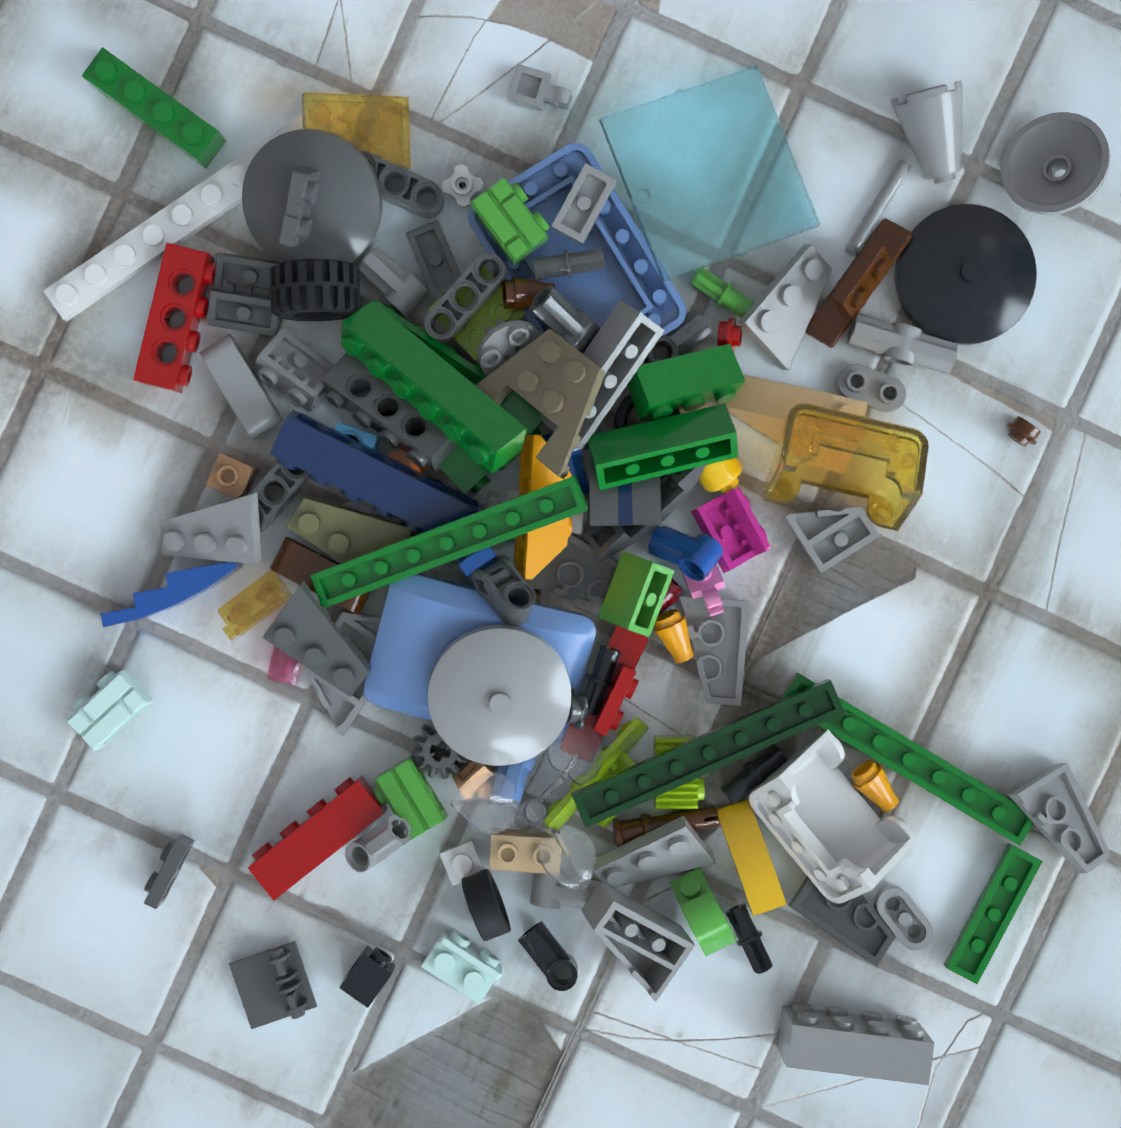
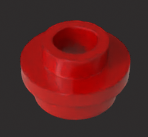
(729, 333)

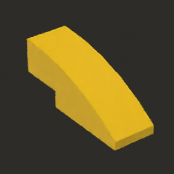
(751, 857)

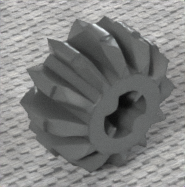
(433, 760)

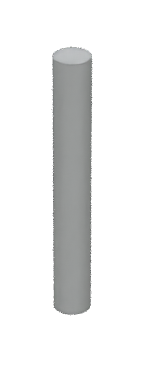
(878, 207)

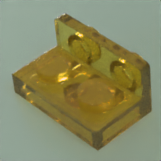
(254, 604)

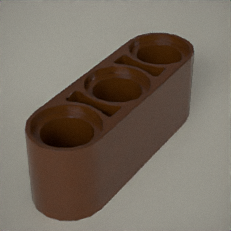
(299, 562)

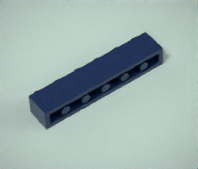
(368, 475)

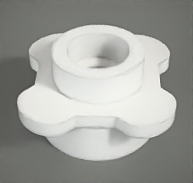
(460, 175)

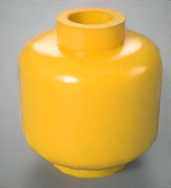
(721, 475)

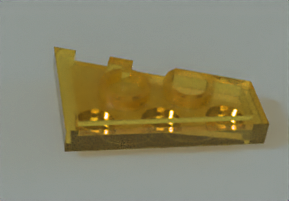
(366, 121)

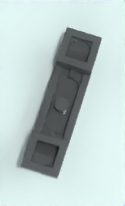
(613, 539)

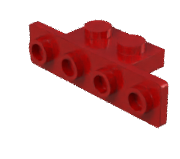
(632, 647)

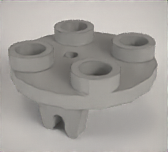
(503, 341)

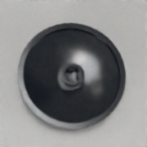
(966, 274)

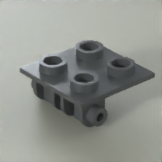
(273, 985)

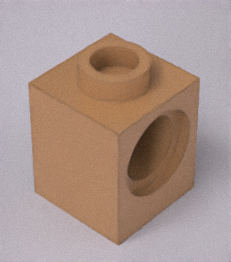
(232, 476)

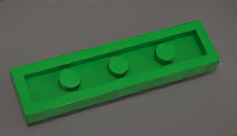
(992, 913)

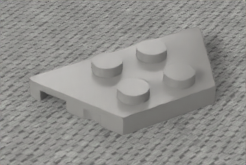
(344, 709)

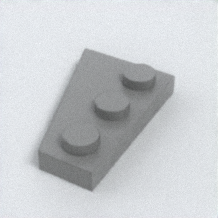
(786, 306)
(216, 532)

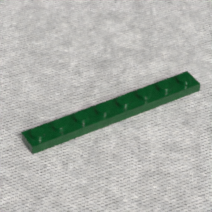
(707, 753)

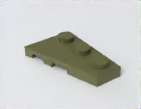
(343, 531)

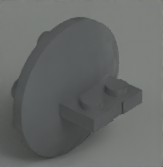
(311, 197)

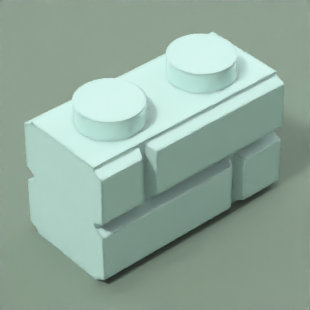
(109, 709)

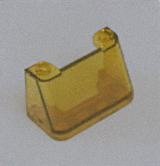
(852, 458)

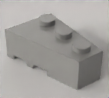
(639, 937)

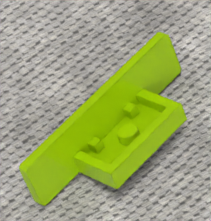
(614, 760)

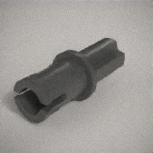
(568, 264)

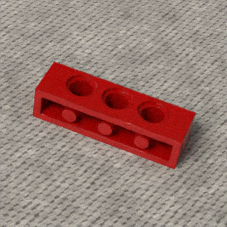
(176, 265)

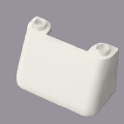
(829, 823)

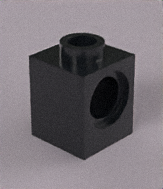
(368, 975)

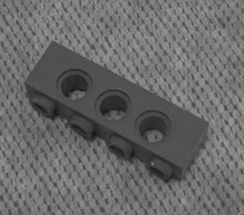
(351, 377)

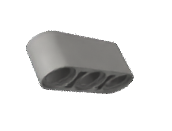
(241, 386)

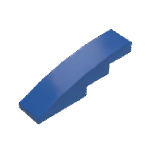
(182, 587)

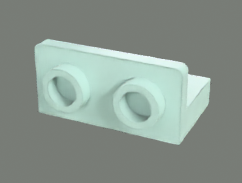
(463, 965)

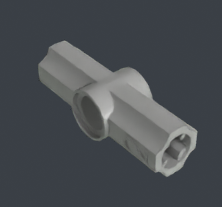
(902, 344)

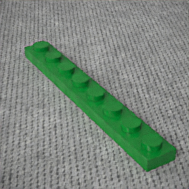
(450, 541)
(923, 768)

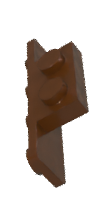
(858, 282)

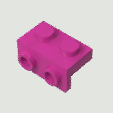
(733, 526)

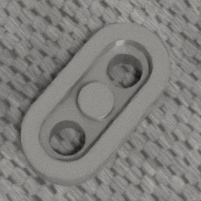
(871, 388)
(902, 917)

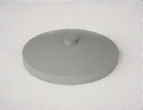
(499, 695)

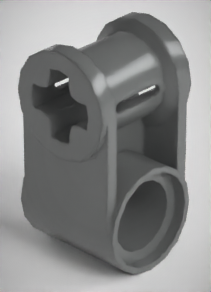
(503, 584)

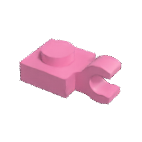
(708, 590)

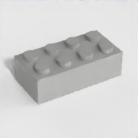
(855, 1044)

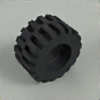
(315, 289)

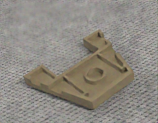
(556, 383)

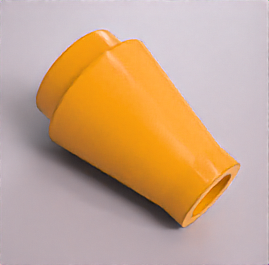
(674, 634)
(874, 784)

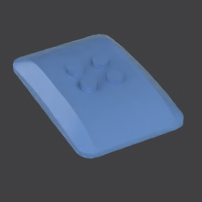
(629, 265)
(429, 614)

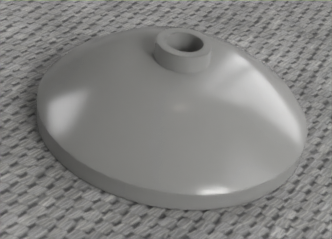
(1054, 144)

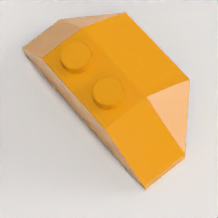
(541, 545)

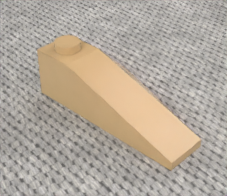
(767, 403)

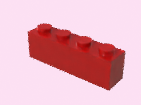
(317, 838)

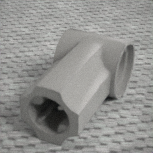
(400, 287)
(378, 843)
(552, 895)

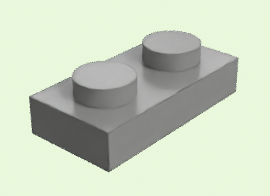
(583, 204)

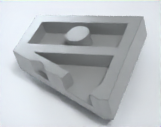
(831, 534)

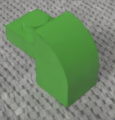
(702, 912)

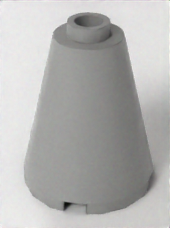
(934, 129)

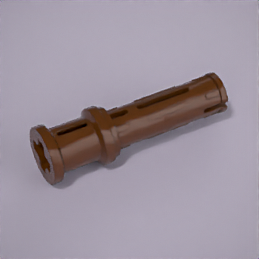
(631, 829)

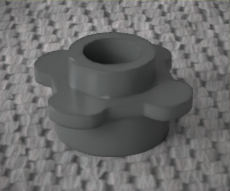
(578, 710)

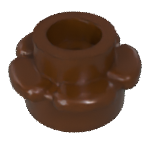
(1023, 432)

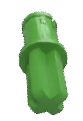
(721, 292)

